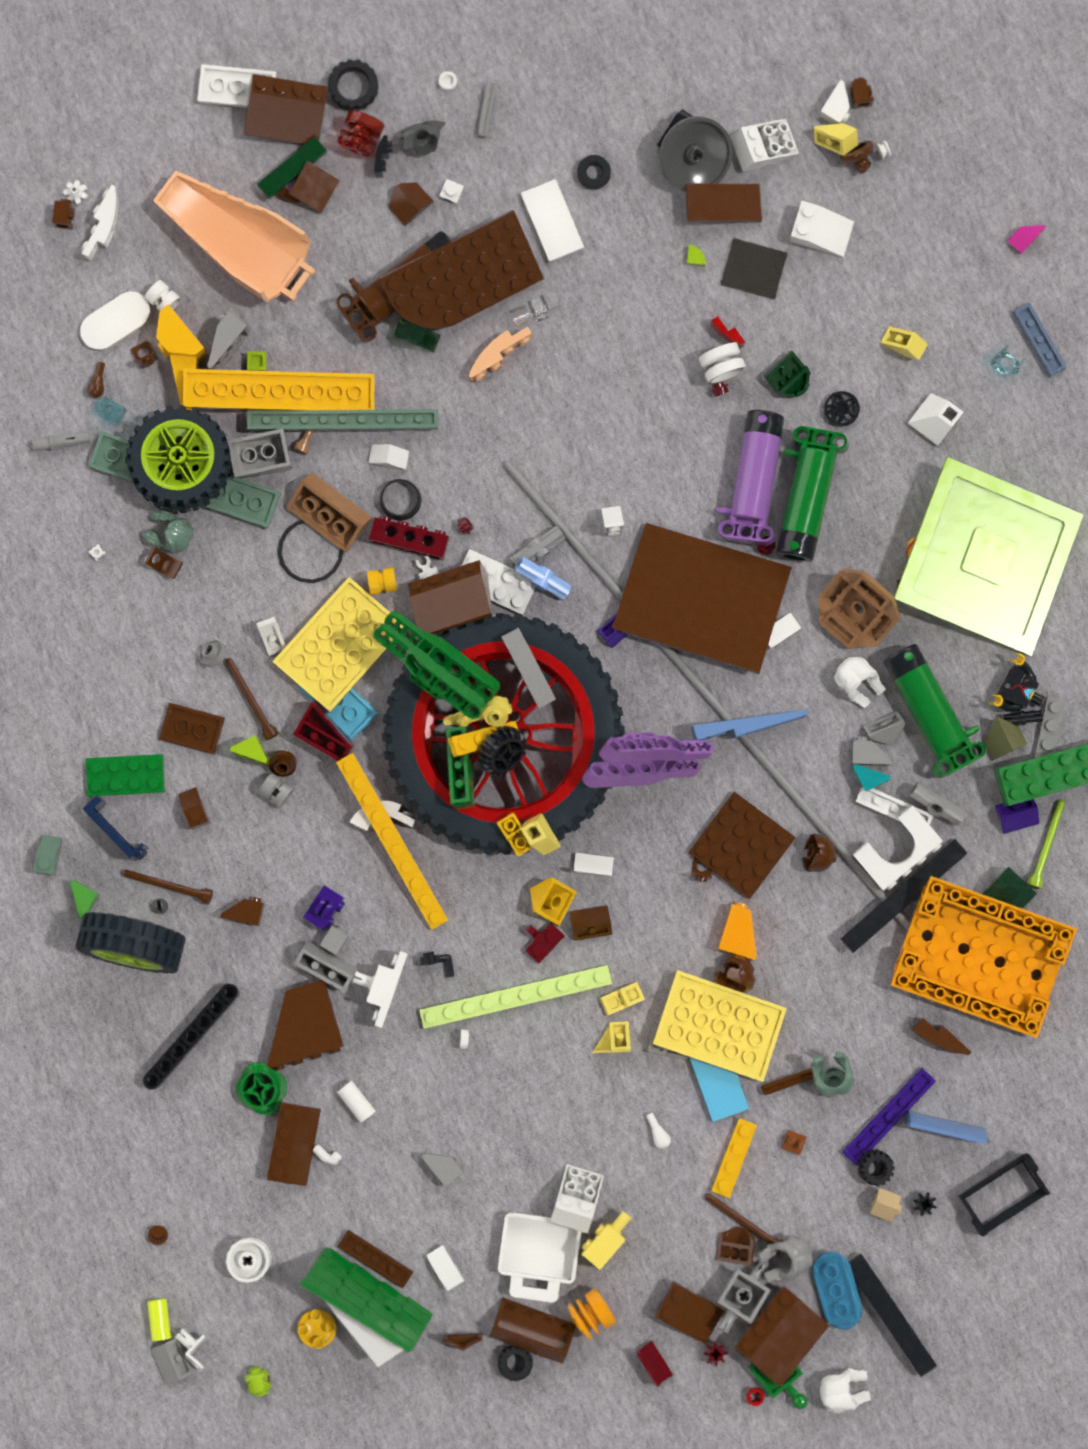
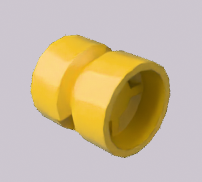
(382, 581)

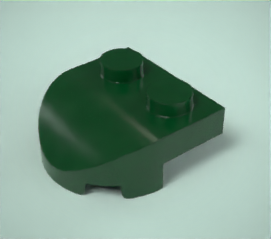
(789, 376)

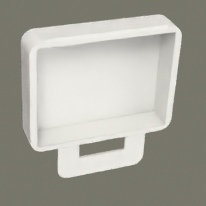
(540, 1251)

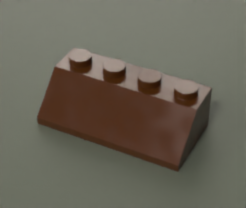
(293, 1144)

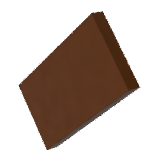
(723, 203)

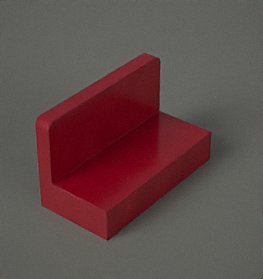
(654, 1363)

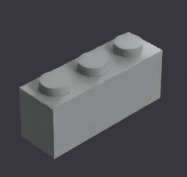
(325, 966)

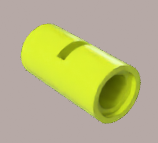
(159, 1319)

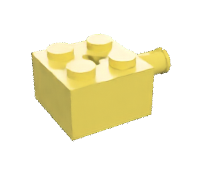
(606, 1241)

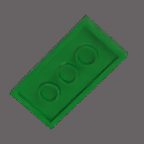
(125, 775)

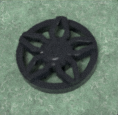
(841, 408)

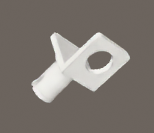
(192, 1345)

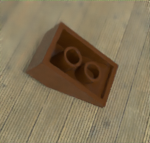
(689, 1312)

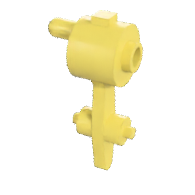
(494, 714)

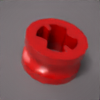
(754, 1390)

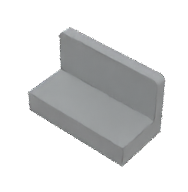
(172, 1361)

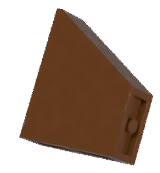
(305, 1026)

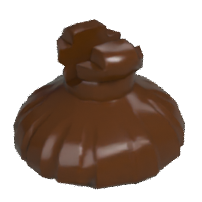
(859, 156)

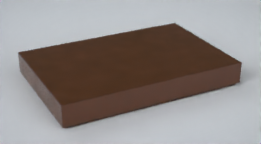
(192, 728)

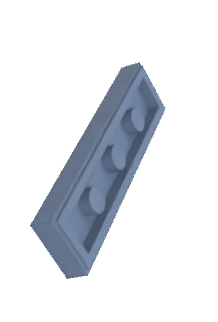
(1039, 340)

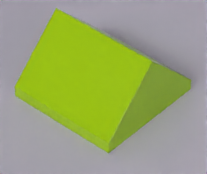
(251, 750)

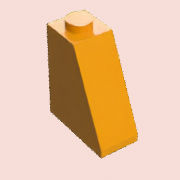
(739, 933)

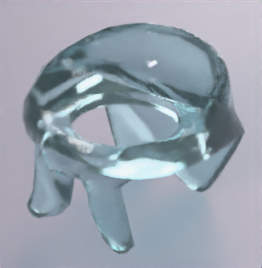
(999, 368)

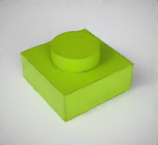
(256, 361)

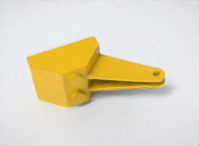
(179, 344)

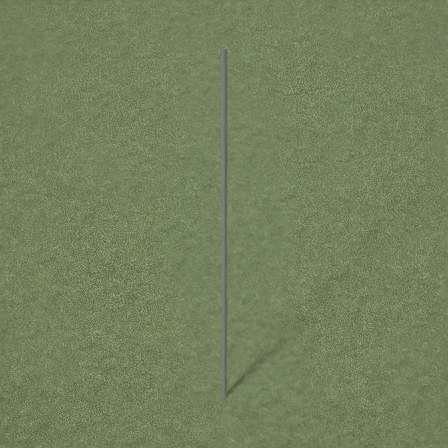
(708, 696)

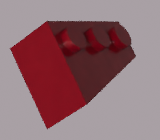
(322, 733)

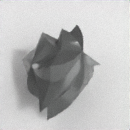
(421, 136)

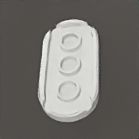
(115, 321)

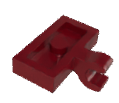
(543, 942)

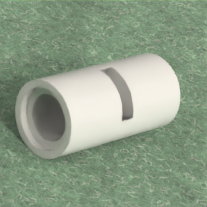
(356, 1101)

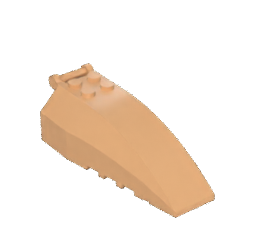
(242, 238)

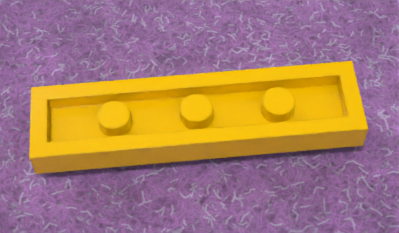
(471, 741)
(734, 1158)

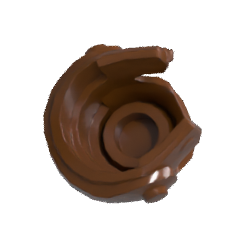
(737, 974)

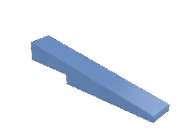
(744, 726)

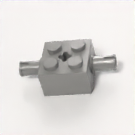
(730, 1300)

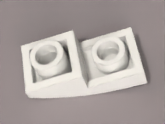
(445, 1268)

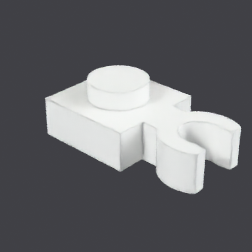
(427, 571)

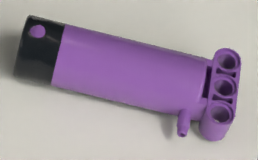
(754, 479)

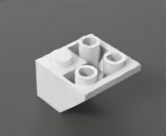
(935, 418)

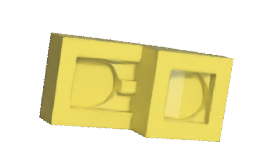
(622, 998)

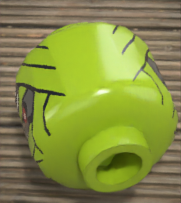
(258, 1381)

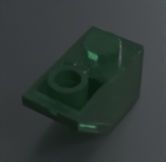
(417, 335)

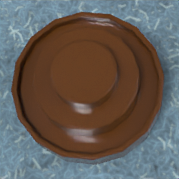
(282, 763)

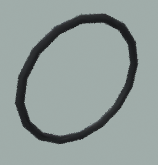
(295, 576)

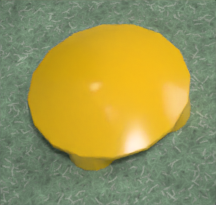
(317, 1328)

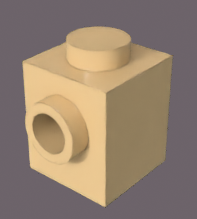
(886, 1205)

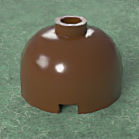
(820, 853)

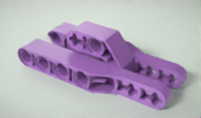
(645, 760)

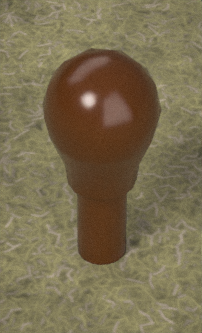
(96, 386)

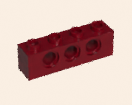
(436, 550)

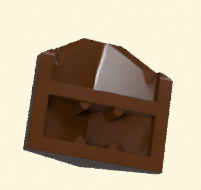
(408, 201)
(736, 1246)
(462, 1341)

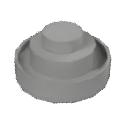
(212, 653)

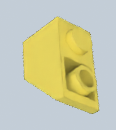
(540, 835)

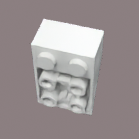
(763, 144)
(577, 1198)

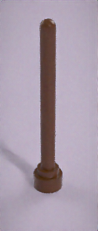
(268, 730)
(203, 895)
(742, 1220)

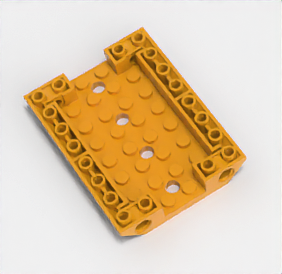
(972, 979)

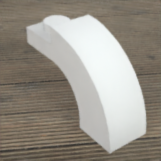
(392, 808)

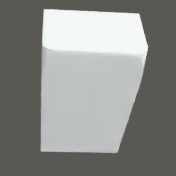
(782, 630)

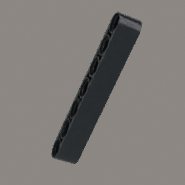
(182, 1040)
(891, 1316)

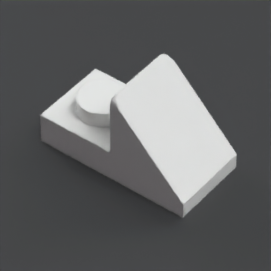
(271, 636)

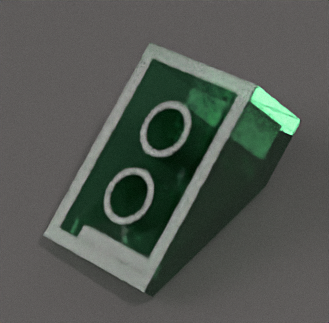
(1010, 889)

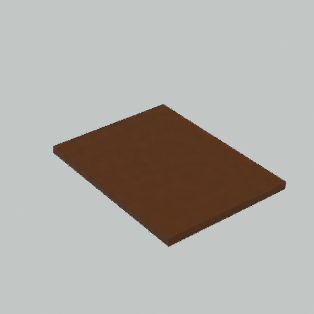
(702, 598)

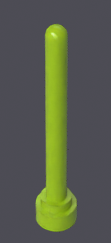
(1036, 879)

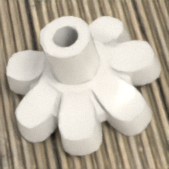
(75, 195)

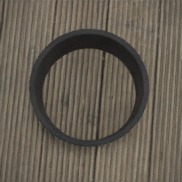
(404, 516)

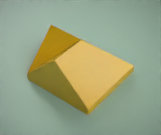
(552, 899)

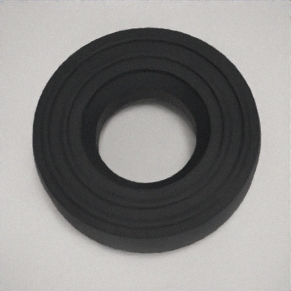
(590, 161)

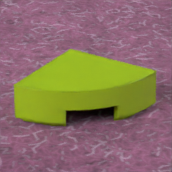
(695, 256)

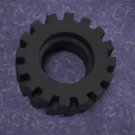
(885, 1173)
(515, 1375)

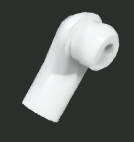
(325, 1157)

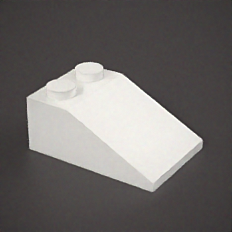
(821, 229)

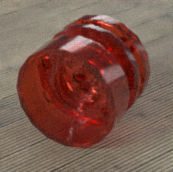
(360, 133)

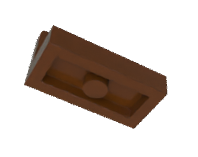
(591, 923)

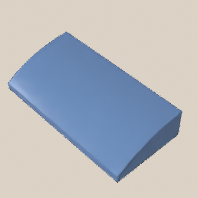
(946, 1127)

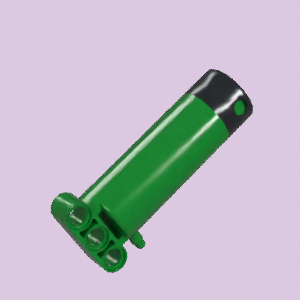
(808, 492)
(932, 711)

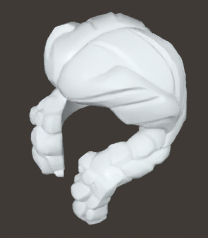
(852, 673)
(835, 1391)

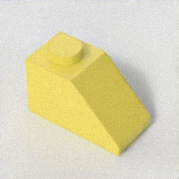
(836, 137)
(904, 342)

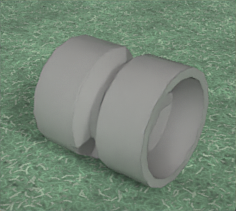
(270, 786)

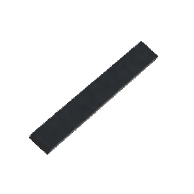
(902, 896)

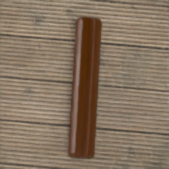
(787, 1082)

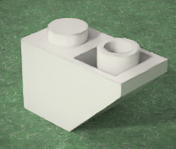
(612, 520)

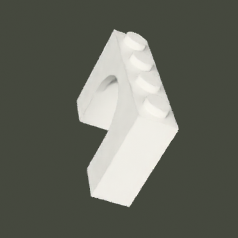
(887, 872)

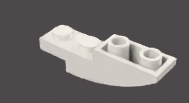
(106, 217)

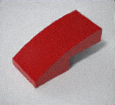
(730, 336)

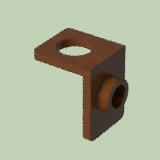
(147, 360)
(165, 564)
(700, 876)

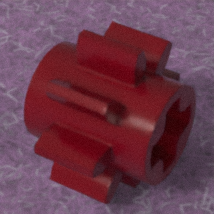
(719, 1356)

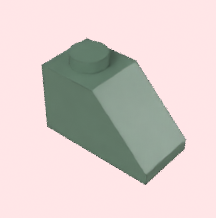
(48, 855)

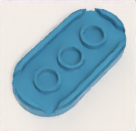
(837, 1290)

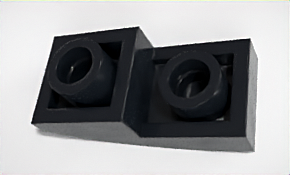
(383, 151)

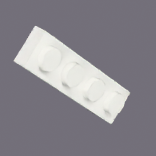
(886, 804)

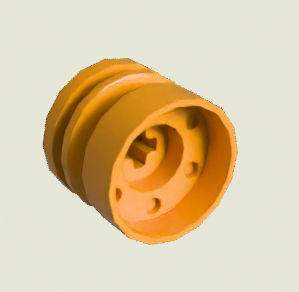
(592, 1314)

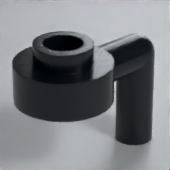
(430, 959)

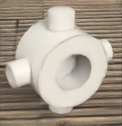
(97, 552)

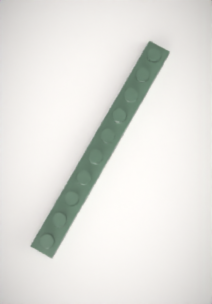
(342, 420)

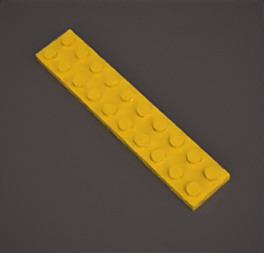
(277, 390)

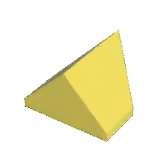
(614, 1039)

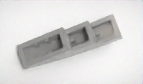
(528, 667)

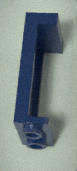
(92, 810)

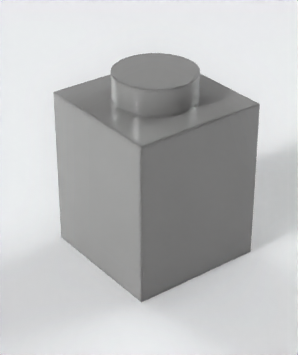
(335, 939)

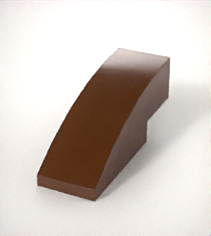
(941, 1037)

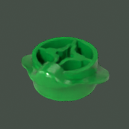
(279, 1085)

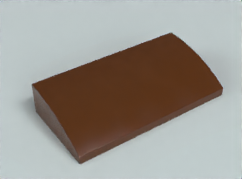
(533, 1330)

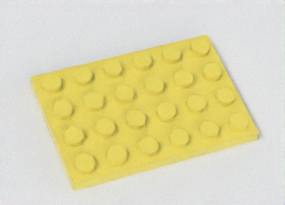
(335, 645)
(719, 1026)

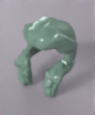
(177, 533)
(833, 1080)

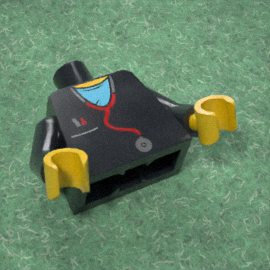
(1018, 688)

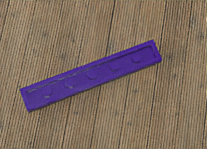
(889, 1115)

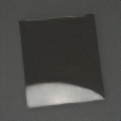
(754, 268)

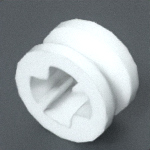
(883, 150)

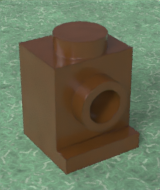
(861, 93)
(63, 214)

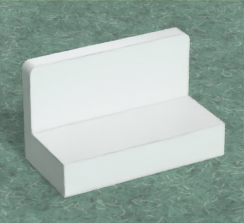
(593, 864)

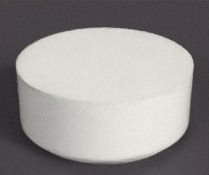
(447, 81)
(463, 1039)

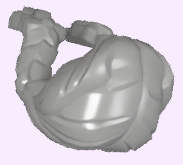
(797, 1250)

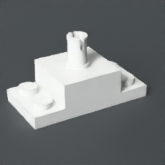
(382, 986)

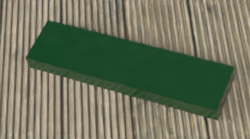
(290, 169)

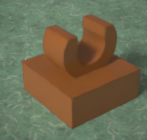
(794, 1142)

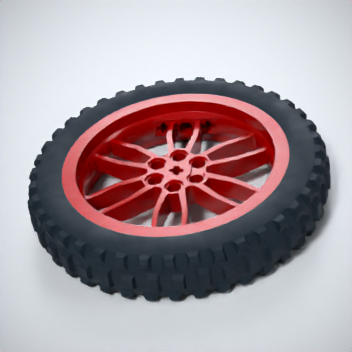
(412, 726)

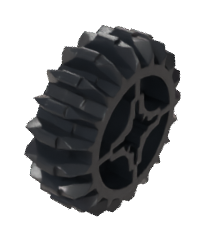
(502, 750)

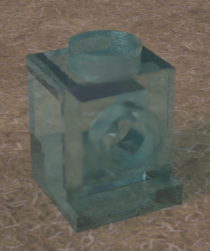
(115, 415)

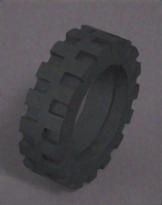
(350, 66)

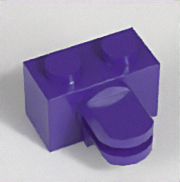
(324, 908)

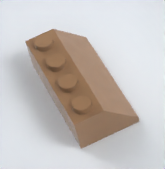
(328, 512)

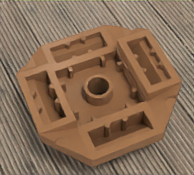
(850, 622)

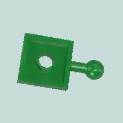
(799, 1400)

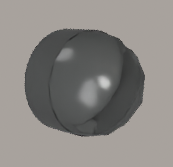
(164, 906)

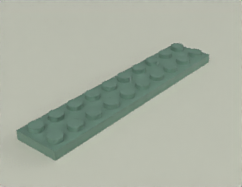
(238, 499)

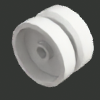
(722, 363)
(237, 1263)

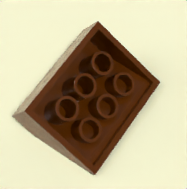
(284, 109)
(451, 598)
(781, 1336)

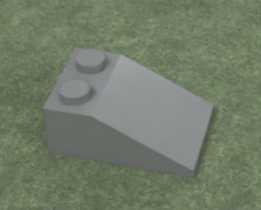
(229, 336)
(260, 454)

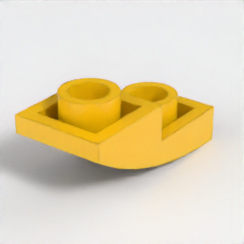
(512, 830)

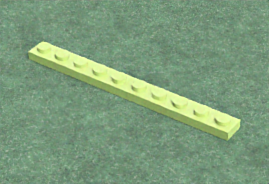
(515, 996)

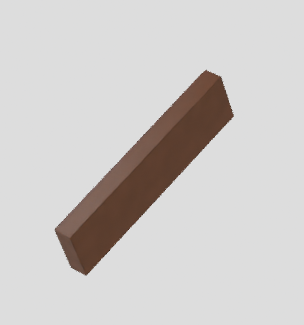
(375, 1258)

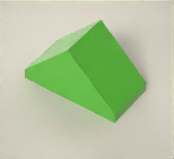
(84, 898)

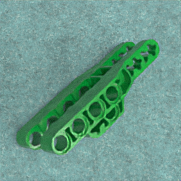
(438, 672)

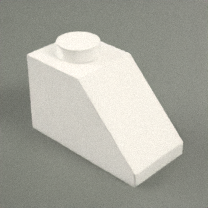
(837, 106)

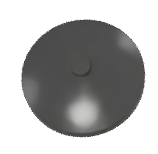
(695, 152)

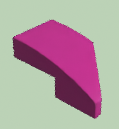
(1025, 236)

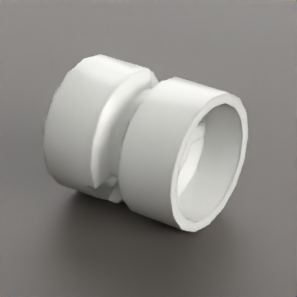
(161, 296)

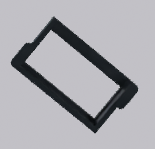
(1032, 1169)

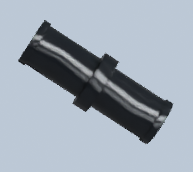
(1024, 717)

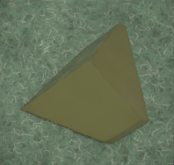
(1003, 738)

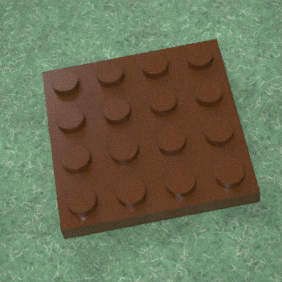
(742, 845)

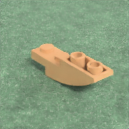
(491, 356)

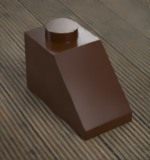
(193, 808)
(246, 911)

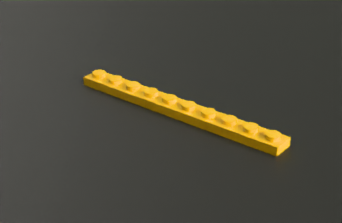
(392, 841)

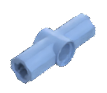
(542, 578)

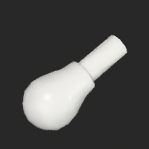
(660, 1136)

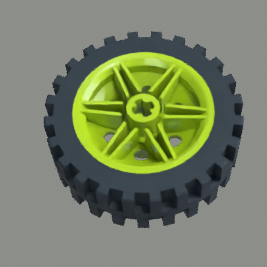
(195, 486)
(130, 942)

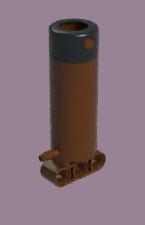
(372, 301)

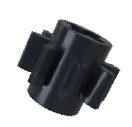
(922, 1198)

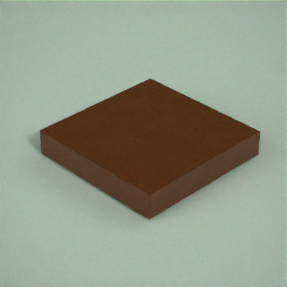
(313, 187)

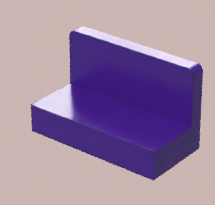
(1017, 815)

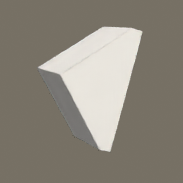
(388, 456)

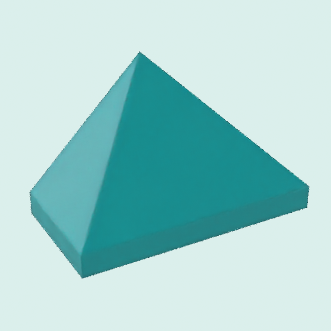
(868, 777)

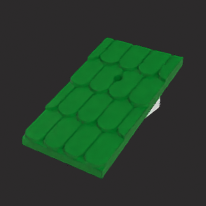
(370, 1309)

